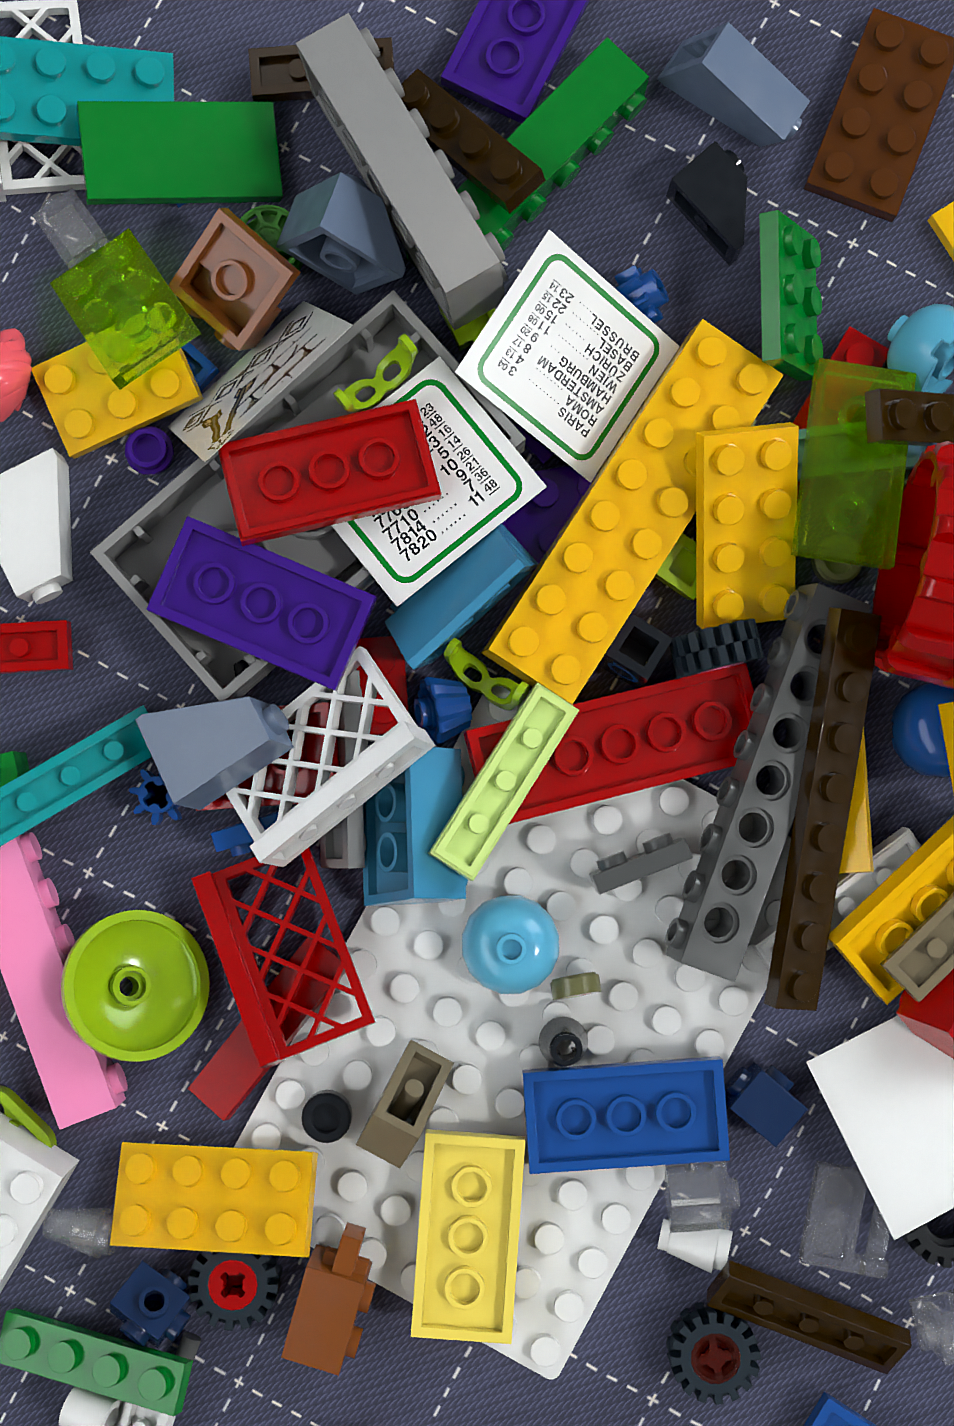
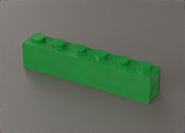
(565, 130)

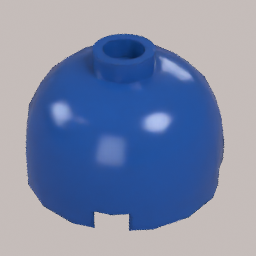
(919, 730)

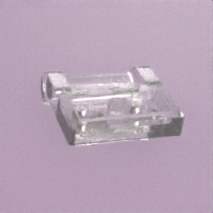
(834, 1223)

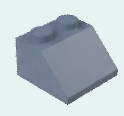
(343, 234)

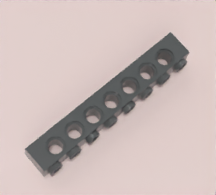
(772, 809)

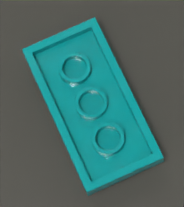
(48, 78)

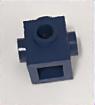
(146, 1288)

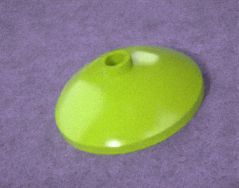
(166, 979)

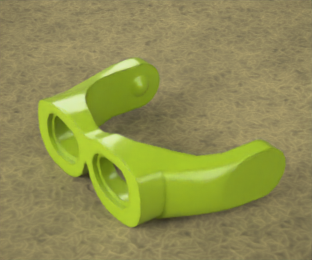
(401, 355)
(461, 660)

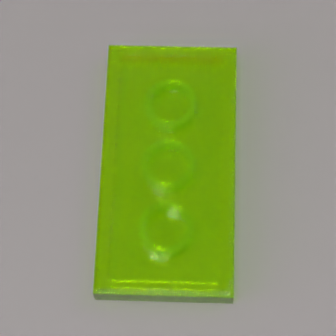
(847, 485)

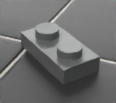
(658, 855)

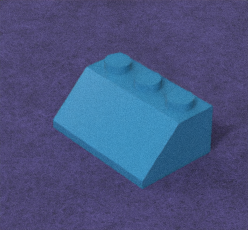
(458, 597)
(403, 826)

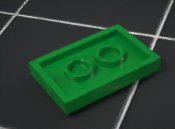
(789, 296)

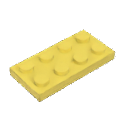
(468, 1236)

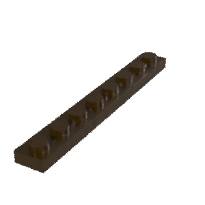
(822, 809)

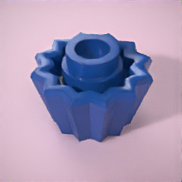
(442, 708)

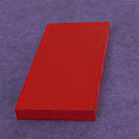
(329, 472)

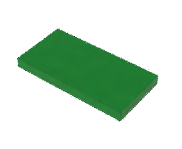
(178, 152)

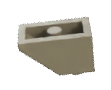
(405, 1104)

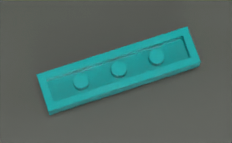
(71, 775)

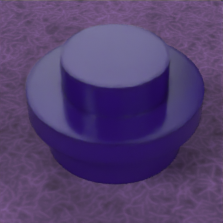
(149, 451)

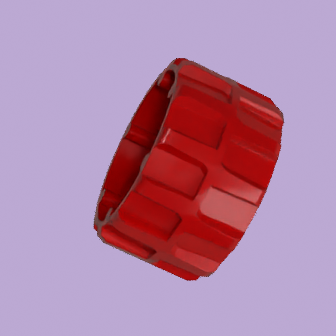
(919, 589)

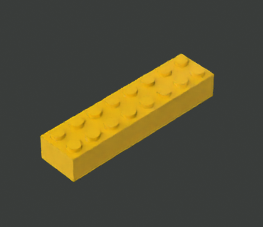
(628, 516)

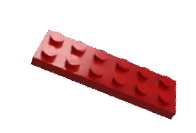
(635, 740)

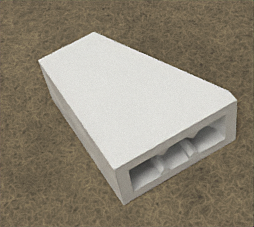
(36, 527)

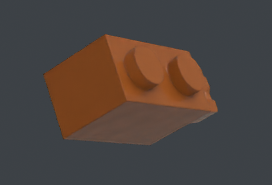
(329, 1303)

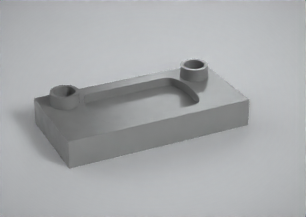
(143, 543)

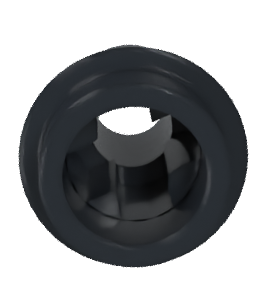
(563, 1029)

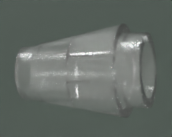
(81, 1229)

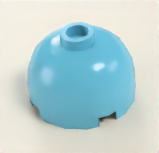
(924, 347)
(510, 944)

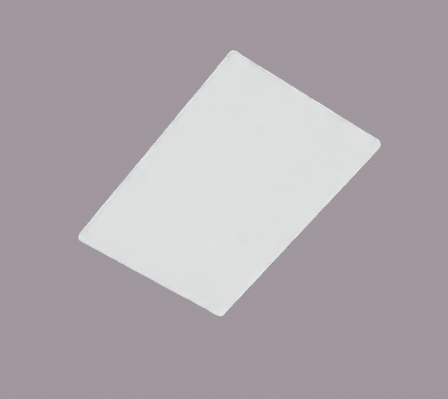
(422, 992)

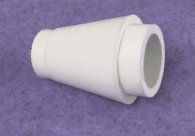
(700, 1248)

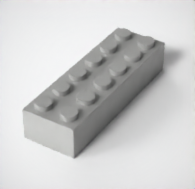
(402, 169)

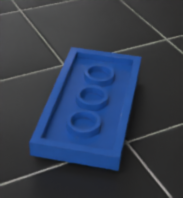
(626, 1115)

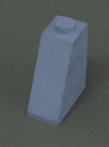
(735, 85)
(213, 746)

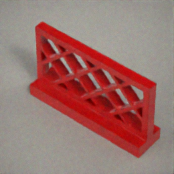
(244, 972)

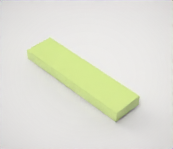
(503, 782)

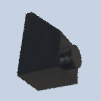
(713, 199)

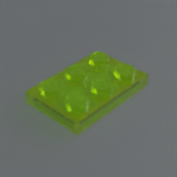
(124, 309)

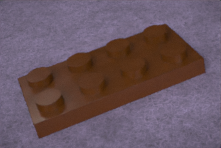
(882, 115)

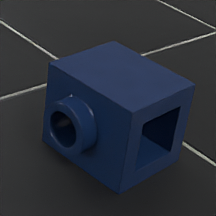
(764, 1101)

